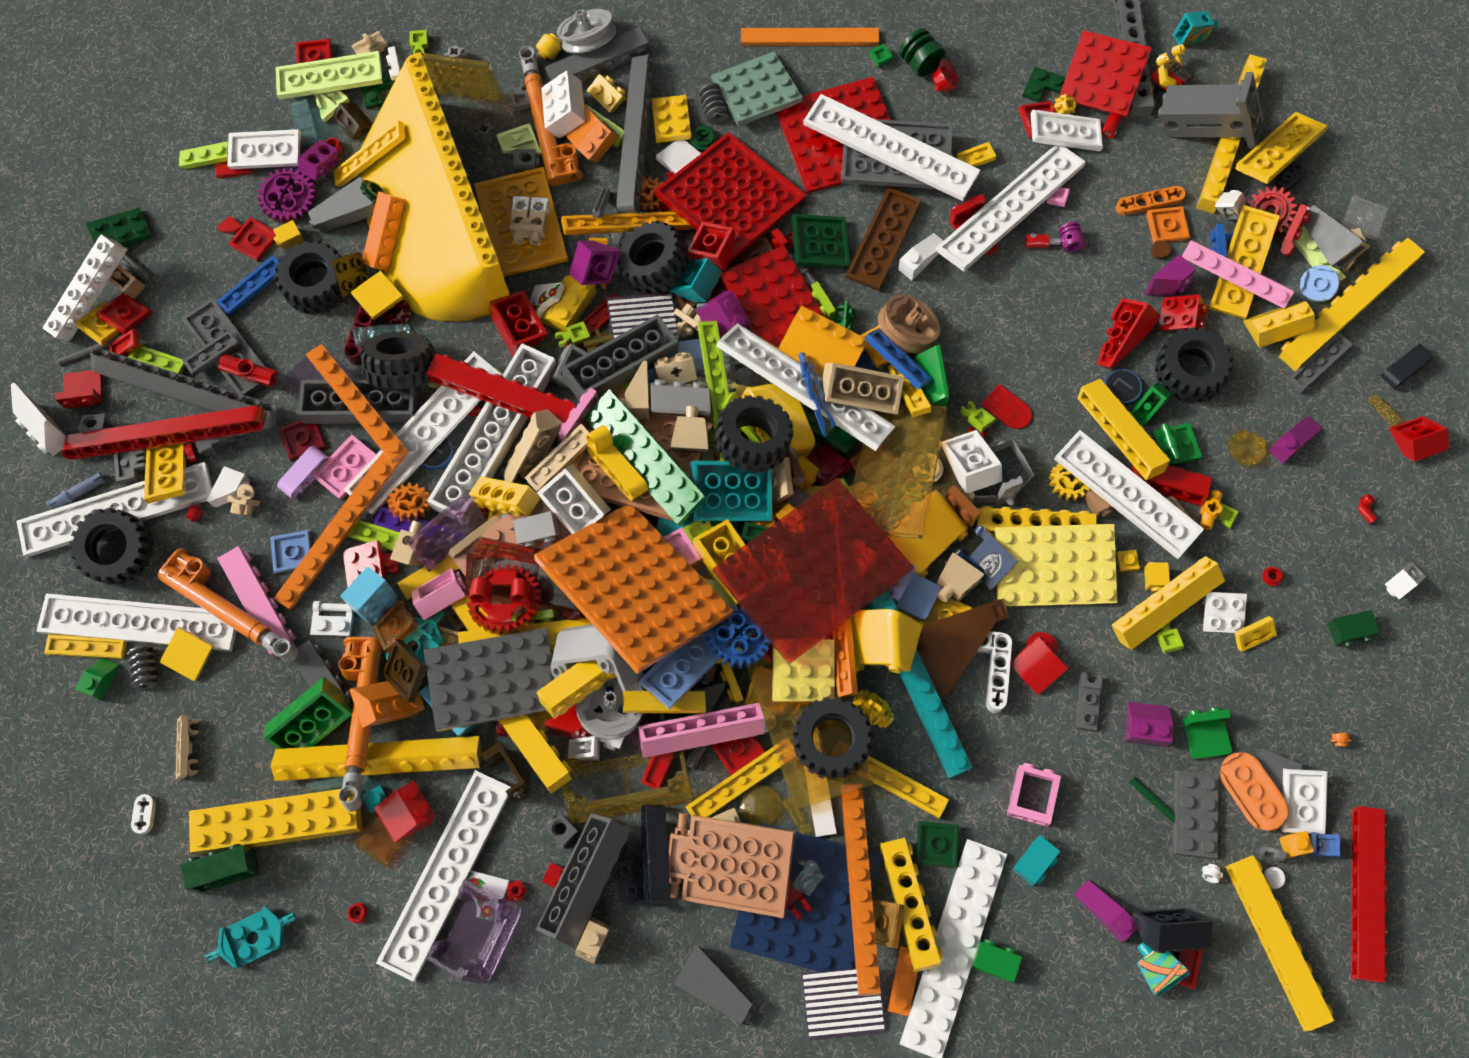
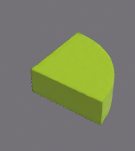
(1227, 515)

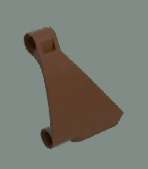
(953, 641)

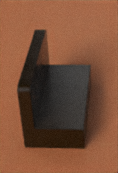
(352, 119)

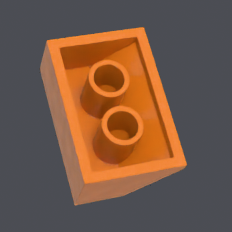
(382, 704)

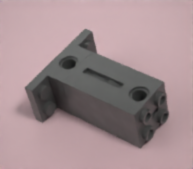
(1213, 111)

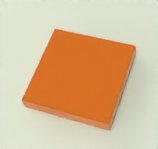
(1168, 224)

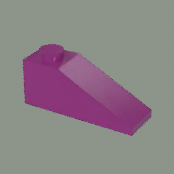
(1295, 439)
(1107, 911)

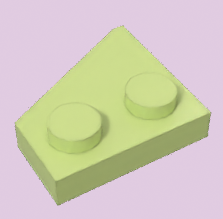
(329, 102)
(518, 138)

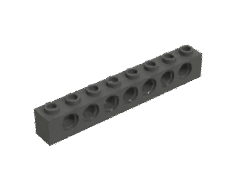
(1131, 29)

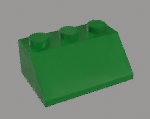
(932, 363)

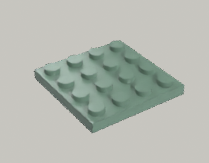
(757, 88)

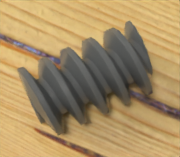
(713, 103)
(141, 667)

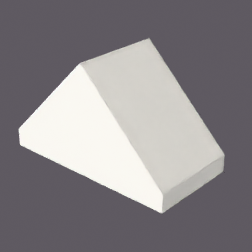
(584, 748)

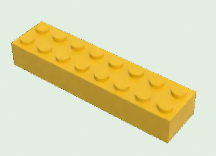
(271, 822)

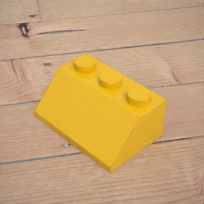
(571, 304)
(1281, 323)

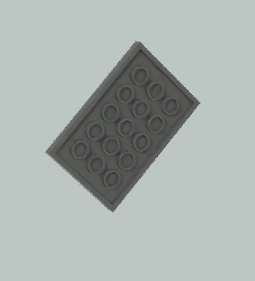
(865, 170)
(488, 678)

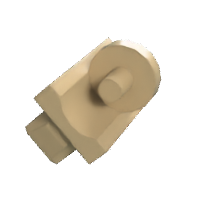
(370, 44)
(686, 315)
(242, 503)

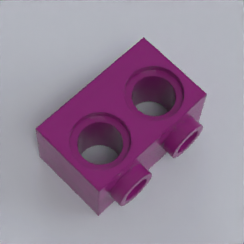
(318, 160)

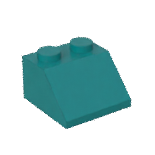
(697, 280)

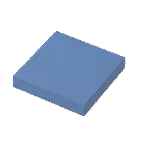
(289, 550)

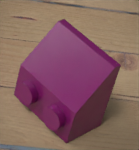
(594, 263)
(1171, 279)
(724, 310)
(1149, 724)

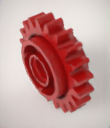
(1279, 201)

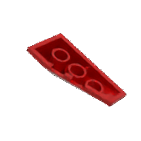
(1131, 325)

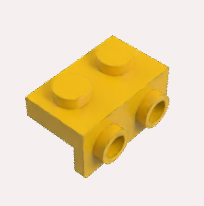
(607, 93)

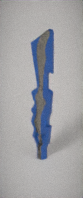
(815, 393)

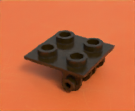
(350, 272)

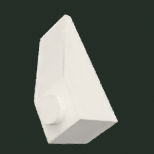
(919, 256)

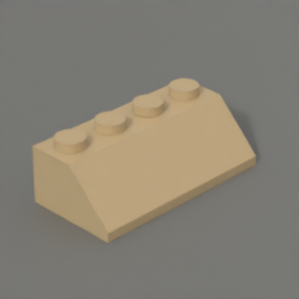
(862, 388)
(533, 446)

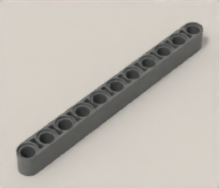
(635, 135)
(176, 385)

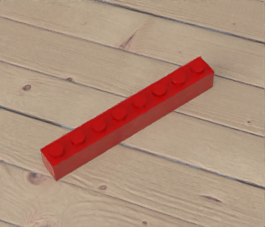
(495, 388)
(1368, 895)

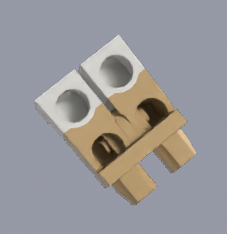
(529, 219)

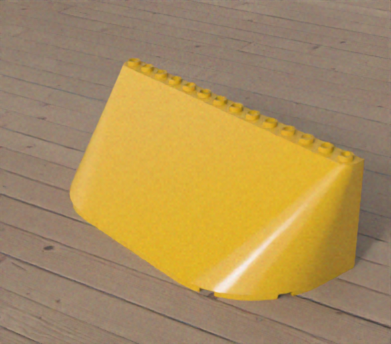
(442, 245)

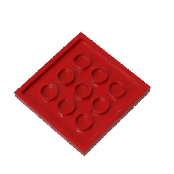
(1105, 73)

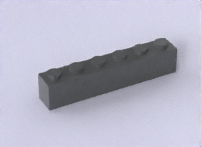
(592, 63)

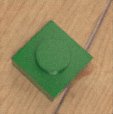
(880, 55)

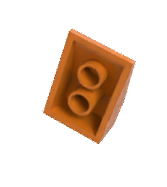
(593, 136)

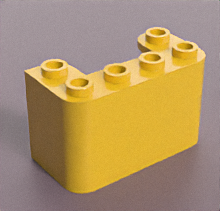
(803, 438)

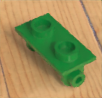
(845, 314)

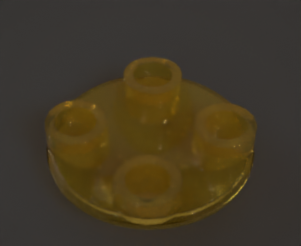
(1247, 447)
(761, 805)

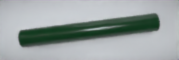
(1153, 799)

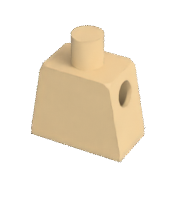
(690, 432)
(402, 552)
(958, 579)
(592, 940)

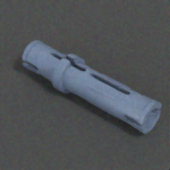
(75, 492)

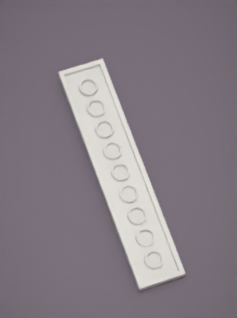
(891, 147)
(1010, 207)
(787, 375)
(425, 433)
(54, 527)
(130, 621)
(443, 875)
(958, 938)

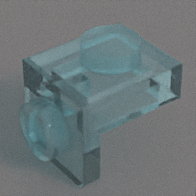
(808, 878)

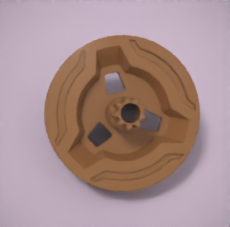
(919, 318)

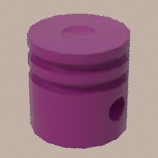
(1070, 234)

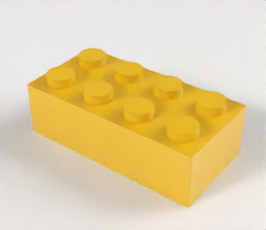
(715, 547)

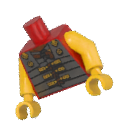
(1171, 70)

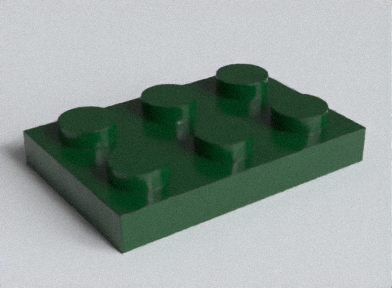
(123, 227)

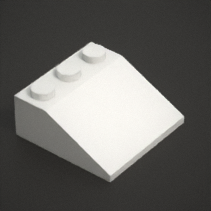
(37, 421)

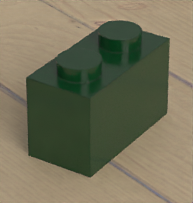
(1353, 628)

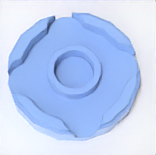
(1319, 283)

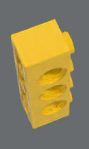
(504, 496)

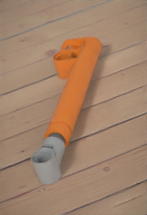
(557, 164)
(188, 578)
(365, 659)

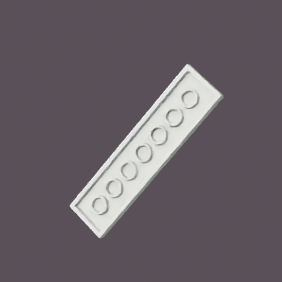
(1129, 494)

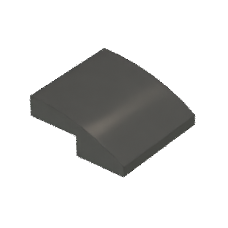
(1275, 764)

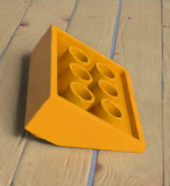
(821, 341)

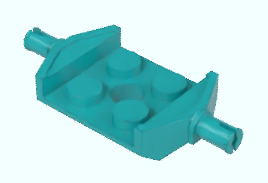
(426, 634)
(234, 942)

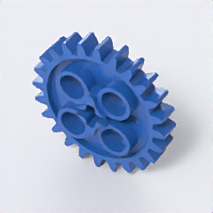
(752, 647)

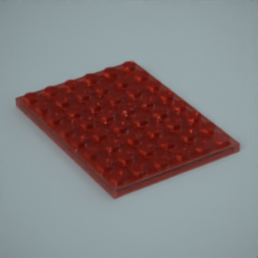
(813, 570)

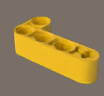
(614, 463)

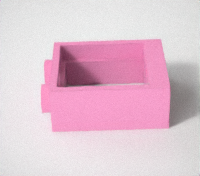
(438, 593)
(1030, 815)

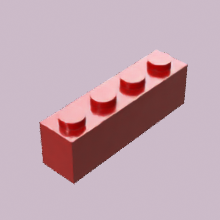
(1180, 484)

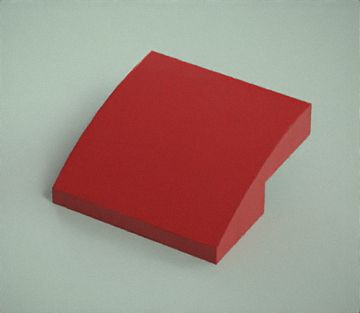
(1038, 665)

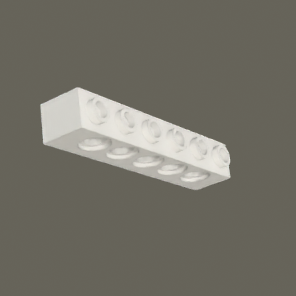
(85, 287)

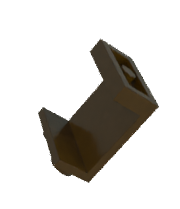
(497, 754)

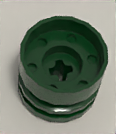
(922, 52)

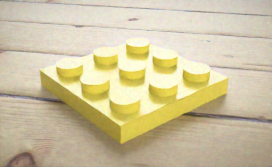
(807, 677)

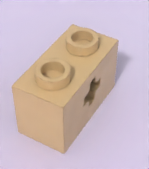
(684, 372)

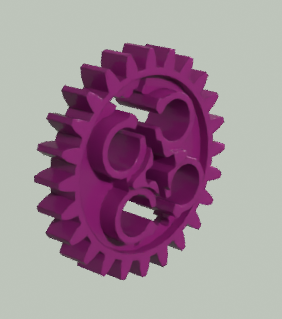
(286, 195)

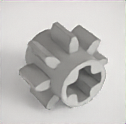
(455, 51)

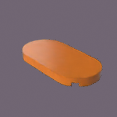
(1254, 791)

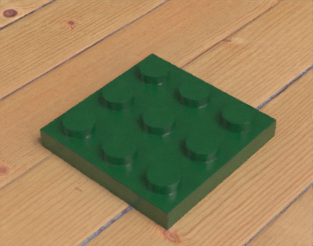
(820, 241)

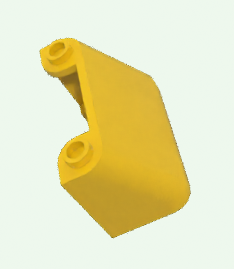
(940, 531)
(884, 639)

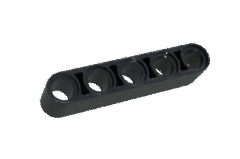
(655, 856)

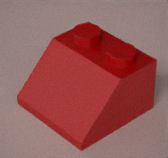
(714, 243)
(1420, 438)
(567, 725)
(405, 812)

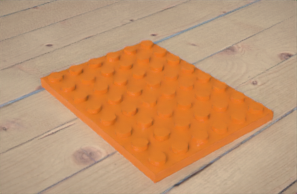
(633, 587)

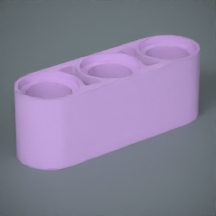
(301, 473)

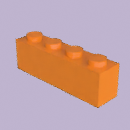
(383, 231)

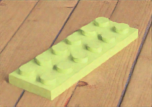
(328, 75)

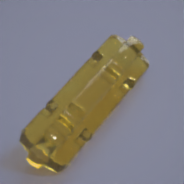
(1384, 410)
(797, 817)

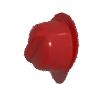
(945, 77)

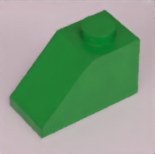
(1151, 403)
(97, 679)

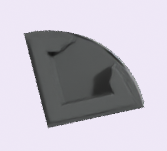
(1272, 854)

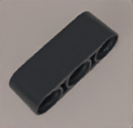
(1407, 365)

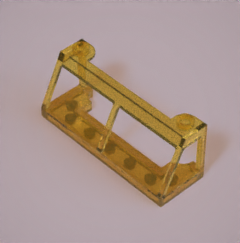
(579, 809)

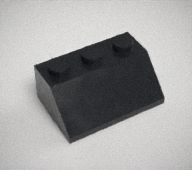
(1173, 929)

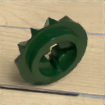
(703, 131)
(370, 190)

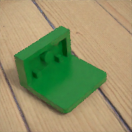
(1207, 733)

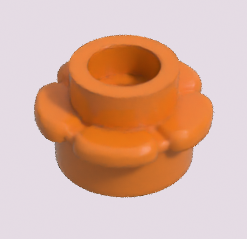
(1341, 739)

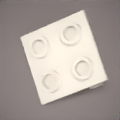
(1224, 612)

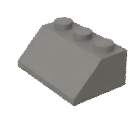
(677, 396)

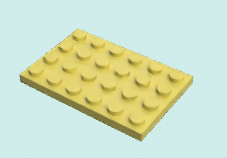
(1059, 565)

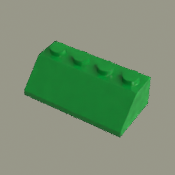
(308, 717)

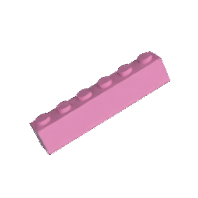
(1238, 274)
(254, 592)
(701, 730)

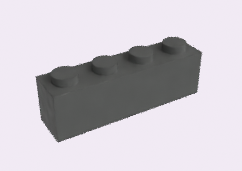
(314, 667)

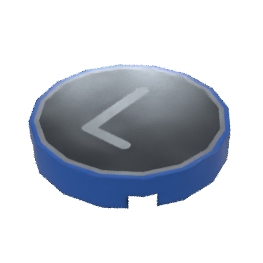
(1124, 385)
(440, 456)

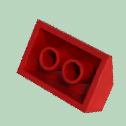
(517, 321)

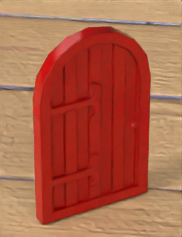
(1007, 408)

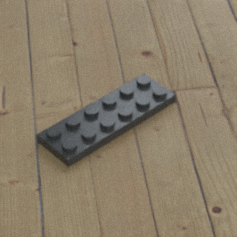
(210, 322)

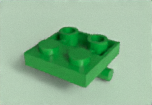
(1177, 443)

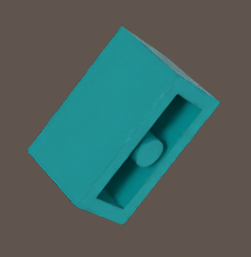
(1036, 860)

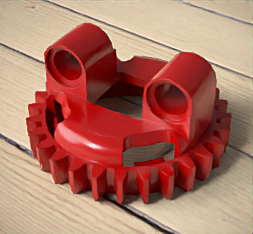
(524, 593)

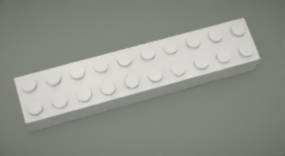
(491, 432)

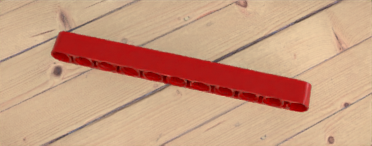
(163, 432)

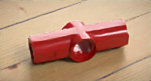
(239, 367)

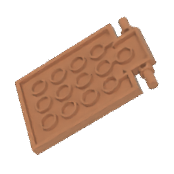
(731, 864)

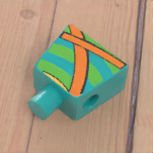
(1194, 28)
(1160, 969)

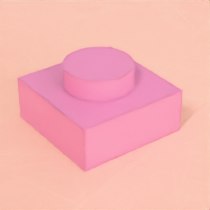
(1059, 197)

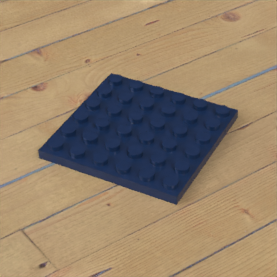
(823, 935)

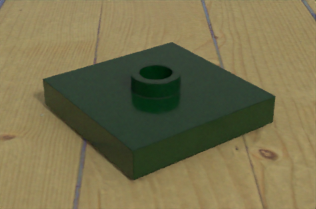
(937, 844)

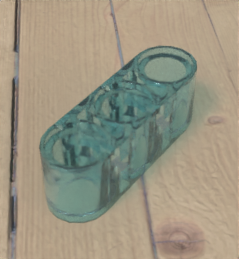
(304, 122)

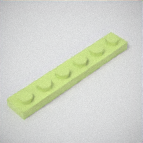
(1310, 250)

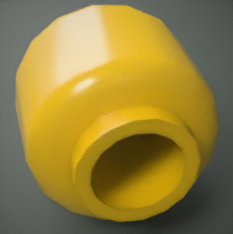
(548, 46)

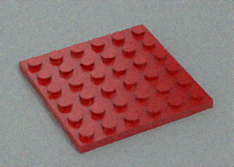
(815, 154)
(731, 189)

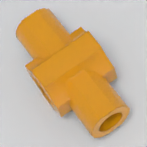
(1214, 503)

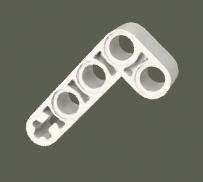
(996, 672)

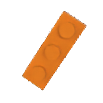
(903, 984)

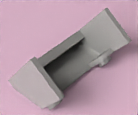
(587, 644)

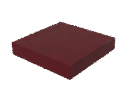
(299, 437)

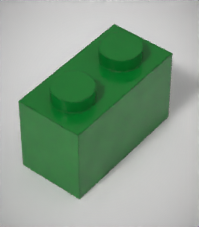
(996, 962)

